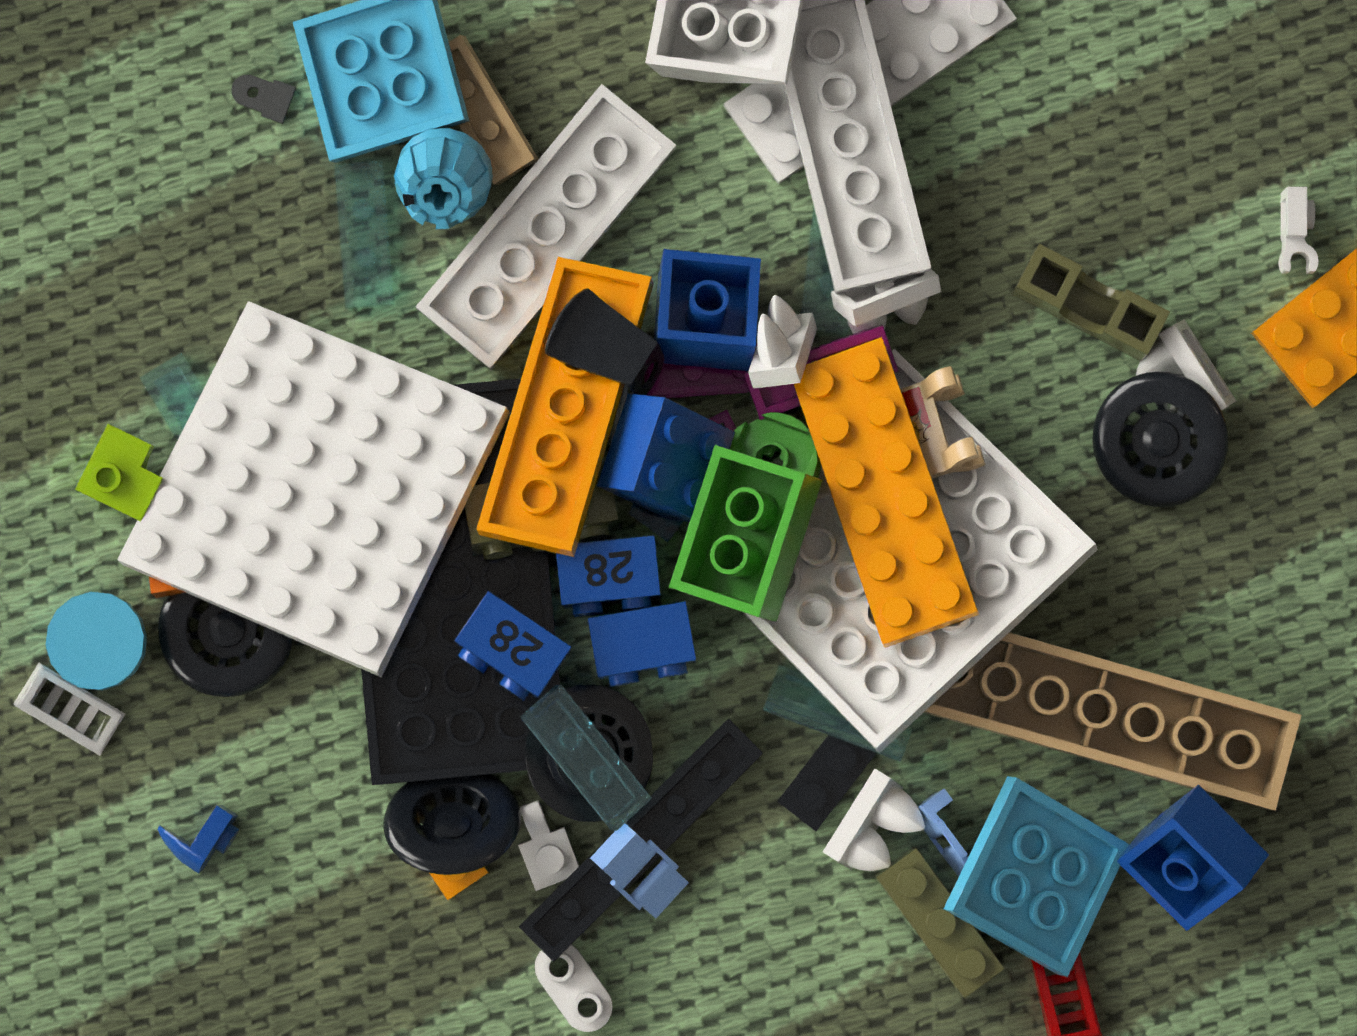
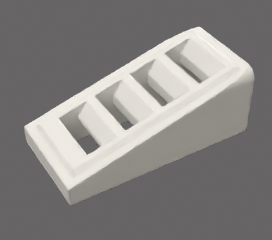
(33, 687)

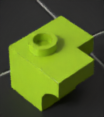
(119, 473)

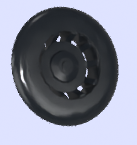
(1160, 439)
(223, 636)
(625, 733)
(452, 832)

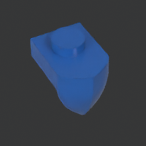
(215, 835)

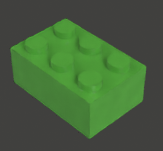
(745, 533)

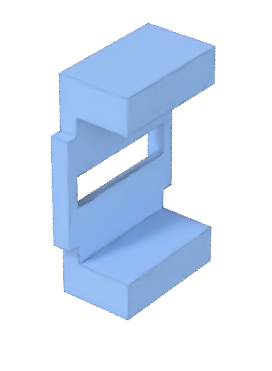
(936, 827)
(624, 857)

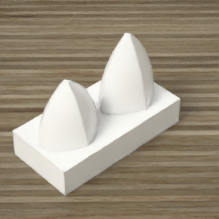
(871, 304)
(782, 345)
(1181, 353)
(878, 804)

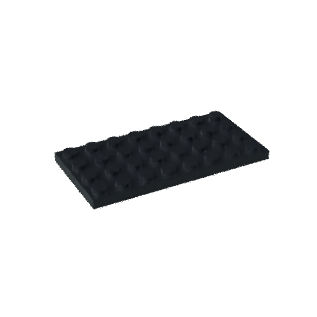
(430, 707)

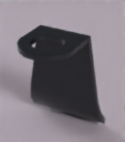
(604, 343)

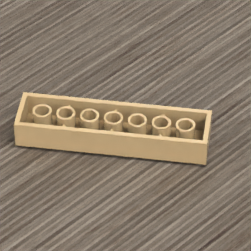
(1126, 719)

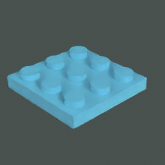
(379, 74)
(1036, 876)

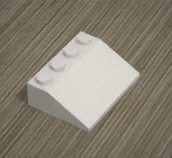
(724, 40)

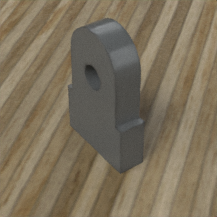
(272, 98)

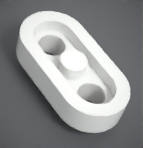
(574, 986)

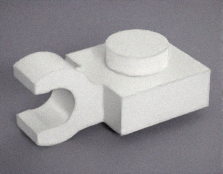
(1296, 218)
(548, 853)

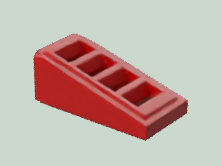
(1049, 1001)

